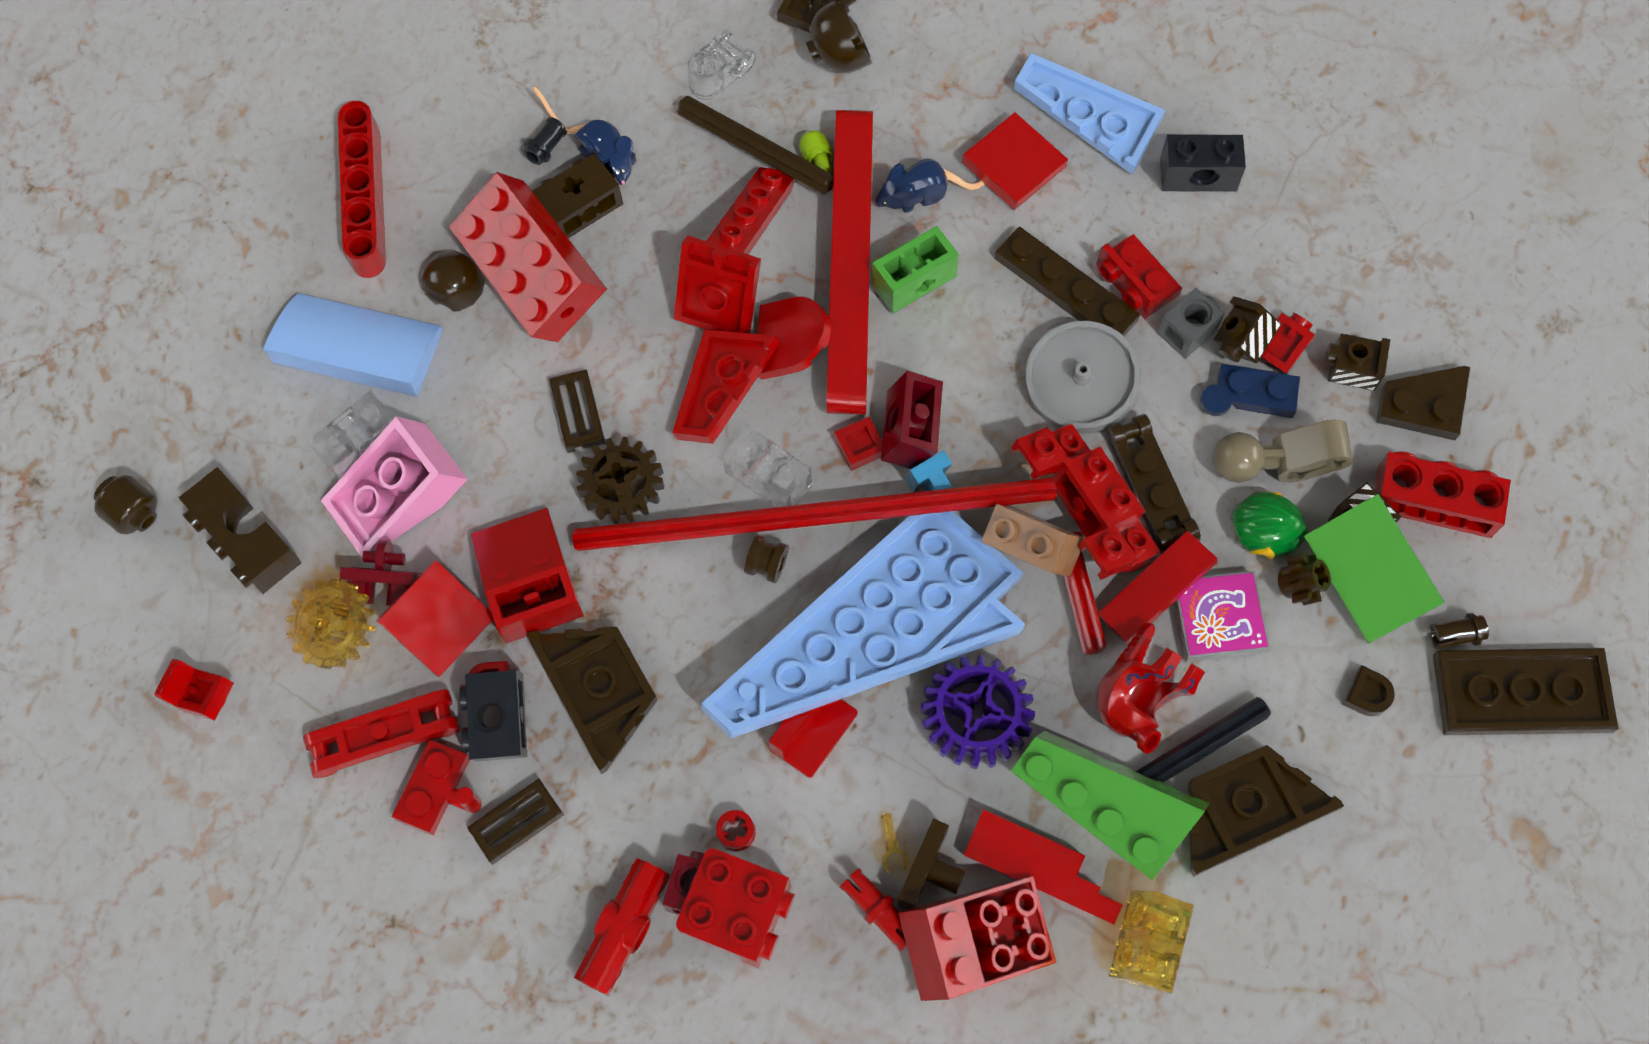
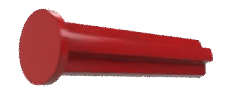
(1085, 608)

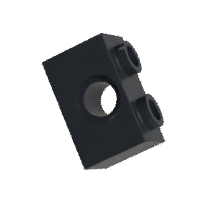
(1202, 163)
(509, 737)

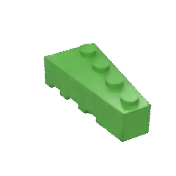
(1118, 806)

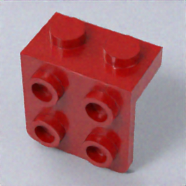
(735, 906)

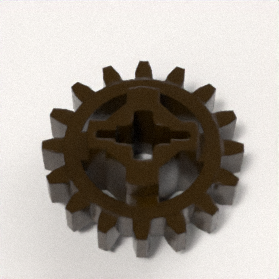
(602, 485)

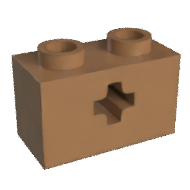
(1032, 540)

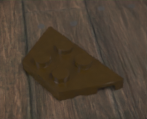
(597, 686)
(1250, 806)

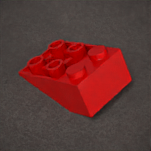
(525, 576)
(977, 939)

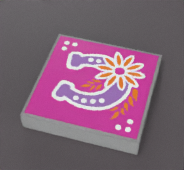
(1222, 618)

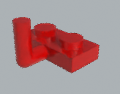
(434, 788)

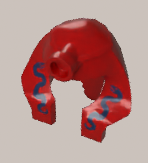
(1135, 691)

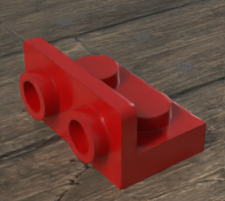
(1137, 276)

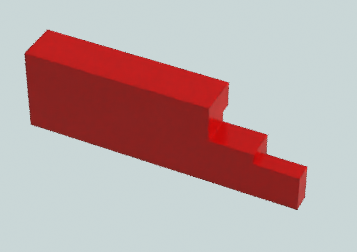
(1025, 854)

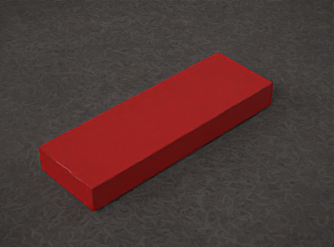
(1158, 587)

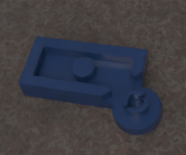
(1251, 391)

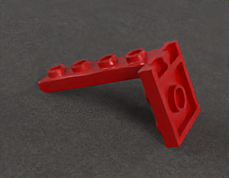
(718, 274)

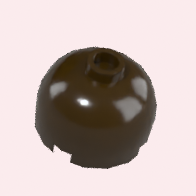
(837, 39)

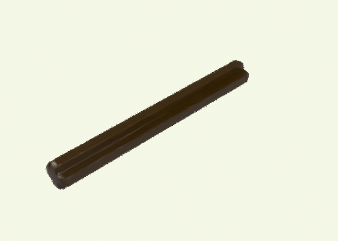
(756, 145)

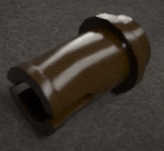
(1457, 632)

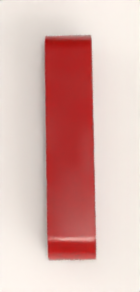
(361, 137)

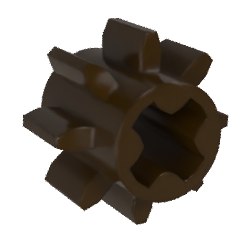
(1304, 579)

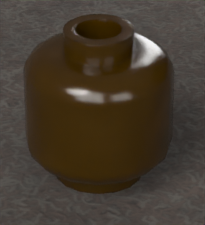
(125, 504)

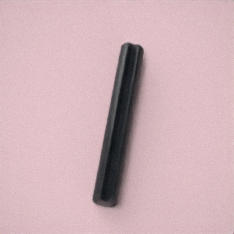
(1207, 741)

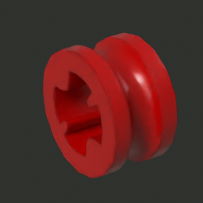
(732, 817)

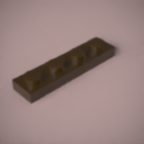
(1064, 282)

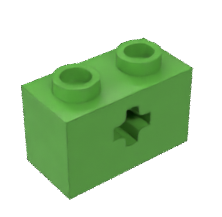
(914, 269)

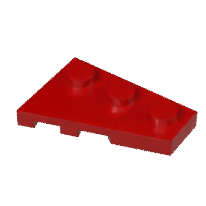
(719, 381)

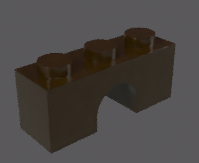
(218, 508)

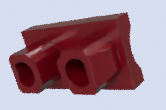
(368, 577)

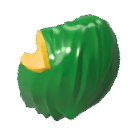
(1268, 525)

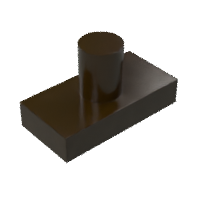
(930, 868)

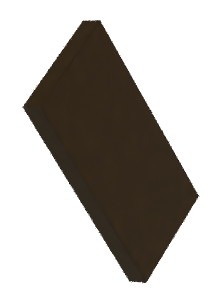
(1525, 691)

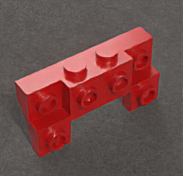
(1093, 497)

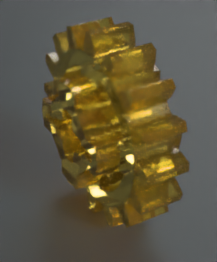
(330, 623)

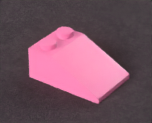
(393, 485)

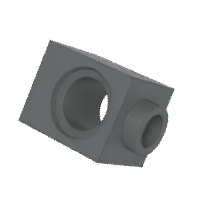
(1185, 336)

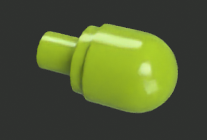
(817, 149)

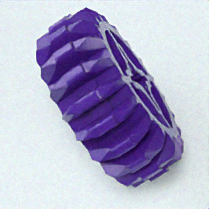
(960, 704)

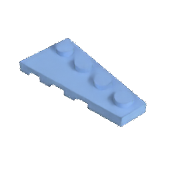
(1094, 111)

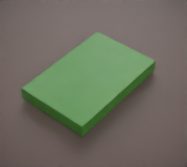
(1374, 568)

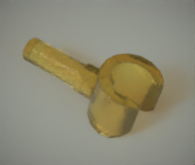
(891, 843)

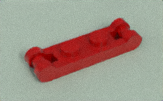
(380, 732)

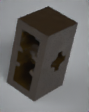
(580, 195)

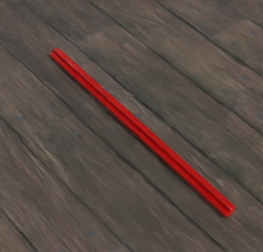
(814, 514)

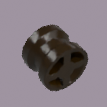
(766, 559)

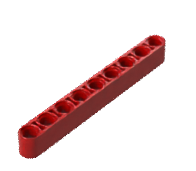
(850, 263)

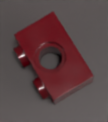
(912, 420)

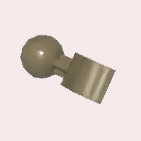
(1294, 454)

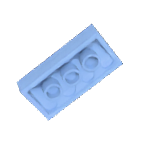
(353, 344)

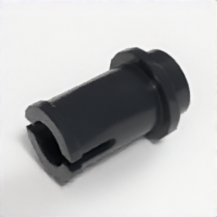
(539, 148)

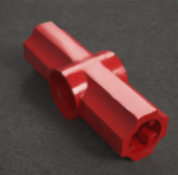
(622, 926)

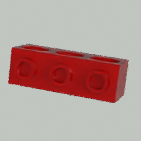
(1458, 510)

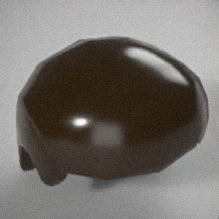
(452, 280)

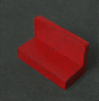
(812, 735)

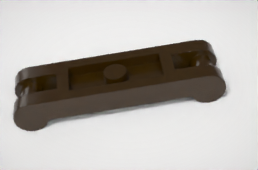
(1151, 481)

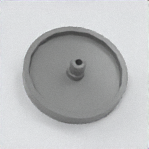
(1083, 376)

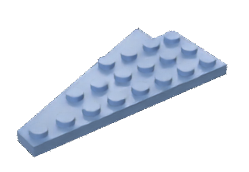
(900, 609)

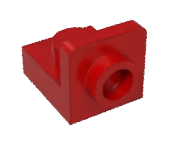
(1289, 342)

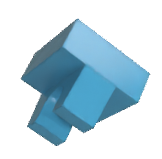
(930, 474)

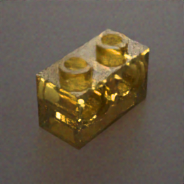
(1151, 940)

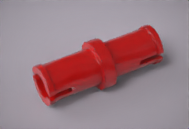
(876, 907)

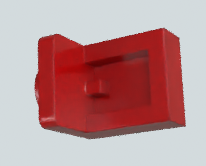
(193, 690)

